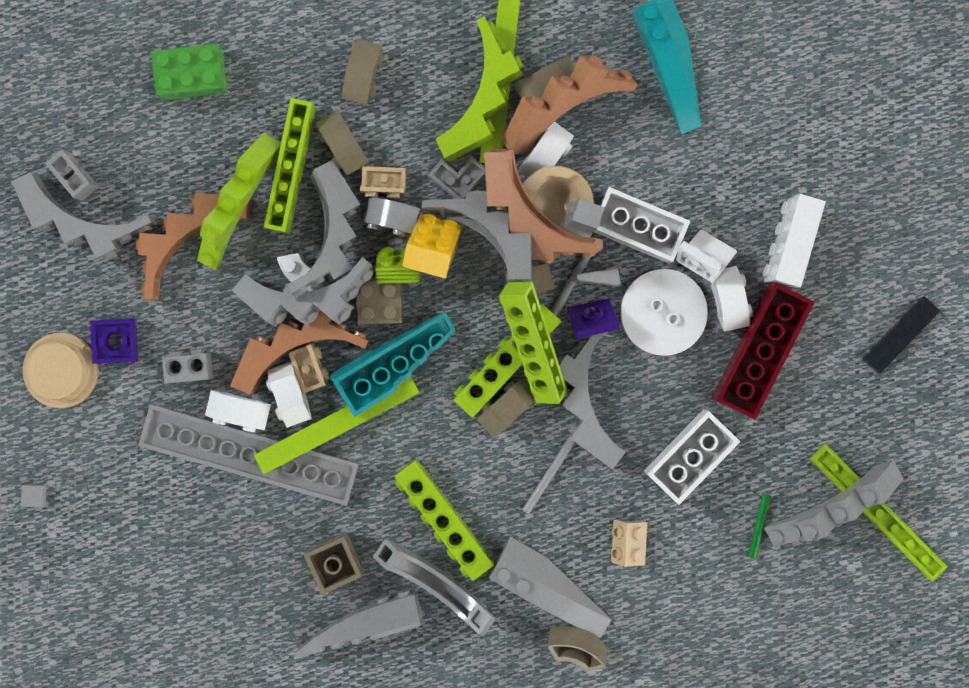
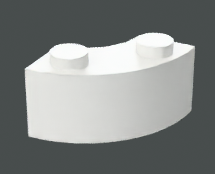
(547, 150)
(295, 267)
(731, 299)
(290, 399)
(237, 410)

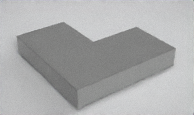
(459, 182)

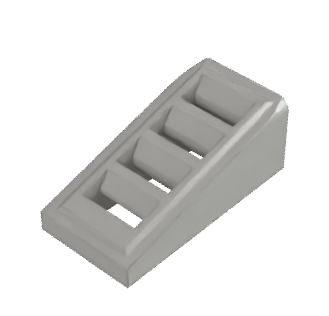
(603, 278)

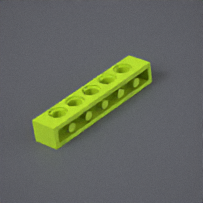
(290, 166)
(533, 342)
(472, 404)
(470, 568)

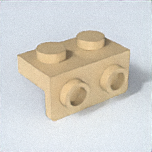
(383, 181)
(309, 368)
(629, 543)

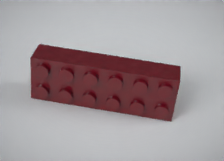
(762, 350)

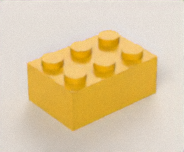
(432, 245)

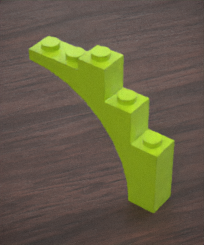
(490, 99)
(234, 197)

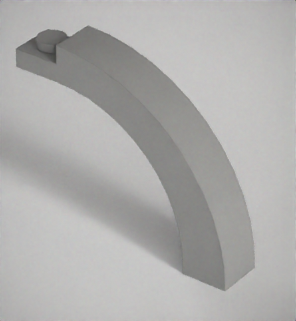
(441, 585)

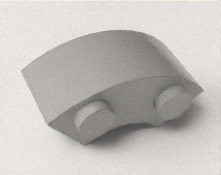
(390, 215)
(582, 217)

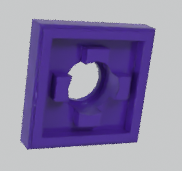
(592, 323)
(101, 349)

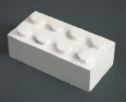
(641, 225)
(794, 241)
(691, 456)

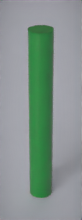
(759, 525)

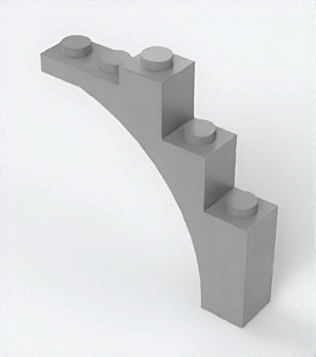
(338, 206)
(46, 212)
(475, 213)
(331, 299)
(588, 431)
(846, 506)

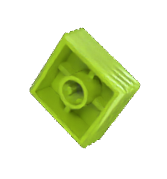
(390, 268)

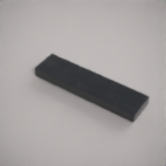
(901, 334)

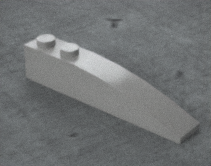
(546, 586)
(375, 620)

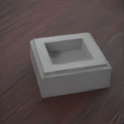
(33, 495)

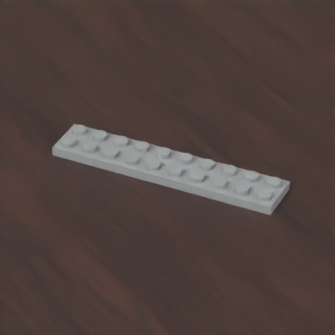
(234, 452)

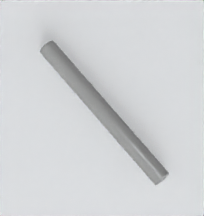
(569, 285)
(548, 476)

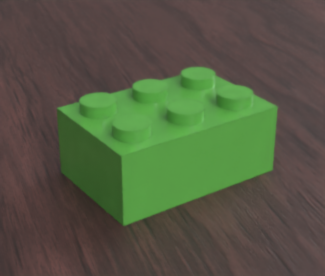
(189, 72)

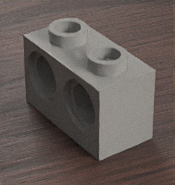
(72, 175)
(188, 371)

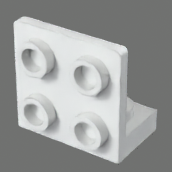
(705, 255)

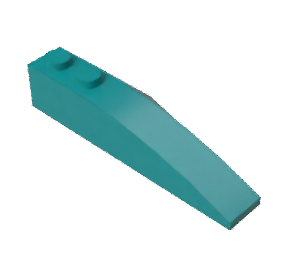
(671, 59)
(389, 364)

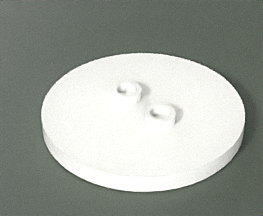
(664, 312)

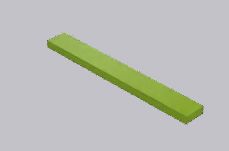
(507, 28)
(327, 429)
(882, 516)

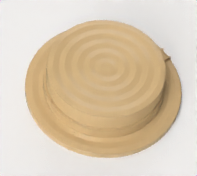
(554, 189)
(60, 370)

